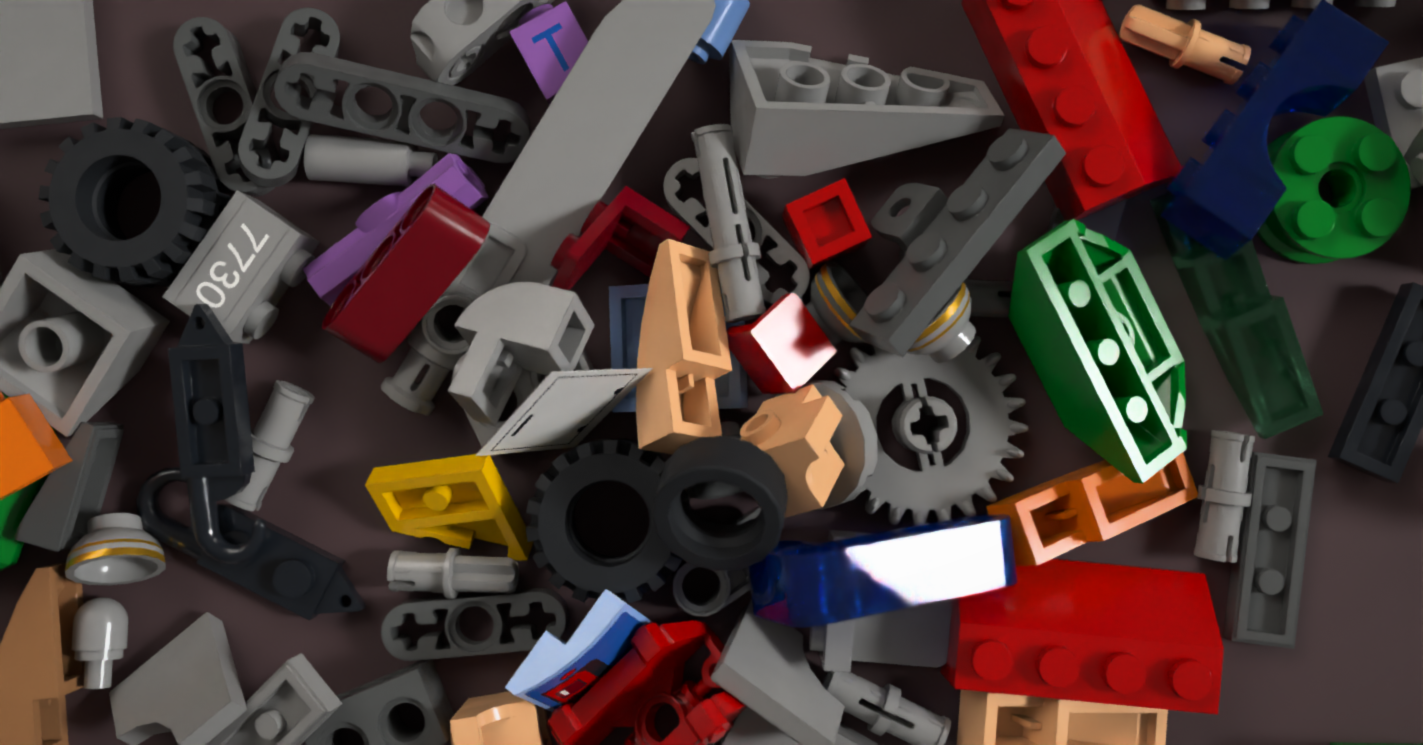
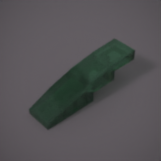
(1245, 329)

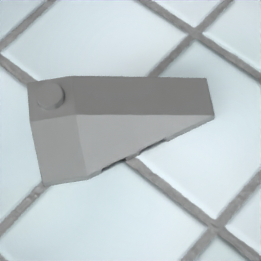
(822, 115)

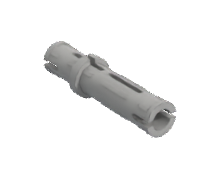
(726, 210)

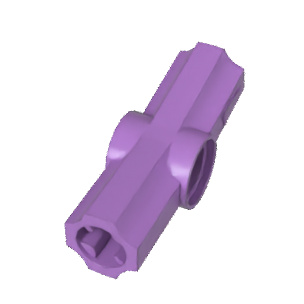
(341, 261)

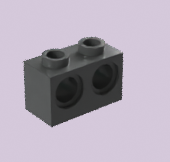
(375, 705)

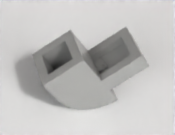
(513, 331)

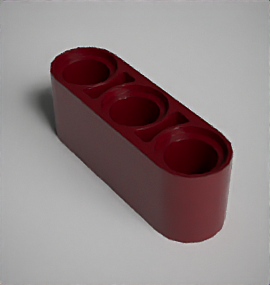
(406, 274)

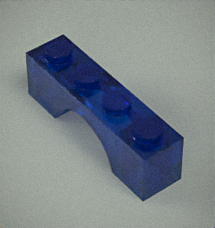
(1234, 183)

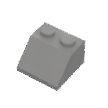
(70, 337)

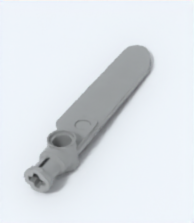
(561, 170)

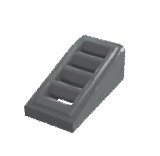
(74, 491)

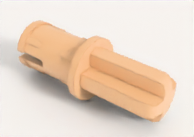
(1183, 43)

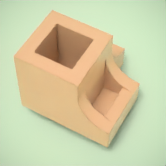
(797, 436)
(500, 721)

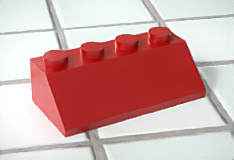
(1075, 81)
(1091, 637)

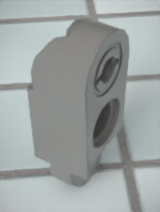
(460, 35)

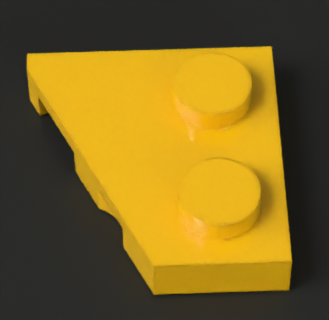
(450, 502)

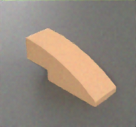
(686, 347)
(1030, 720)

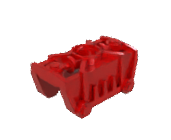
(643, 683)

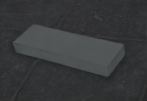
(1271, 552)

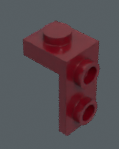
(626, 228)

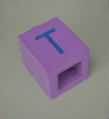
(550, 45)

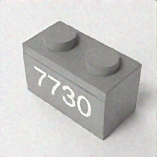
(244, 268)

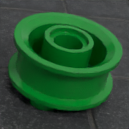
(1366, 185)

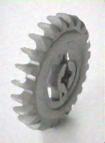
(985, 443)

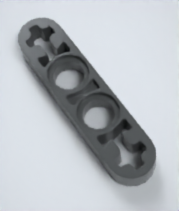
(408, 97)

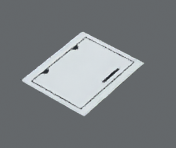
(563, 410)

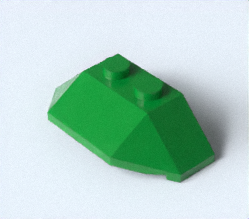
(1101, 348)

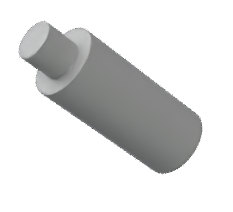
(364, 160)

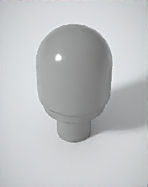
(99, 638)

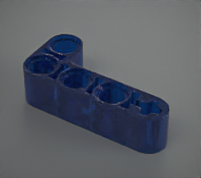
(882, 571)

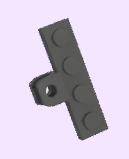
(949, 236)

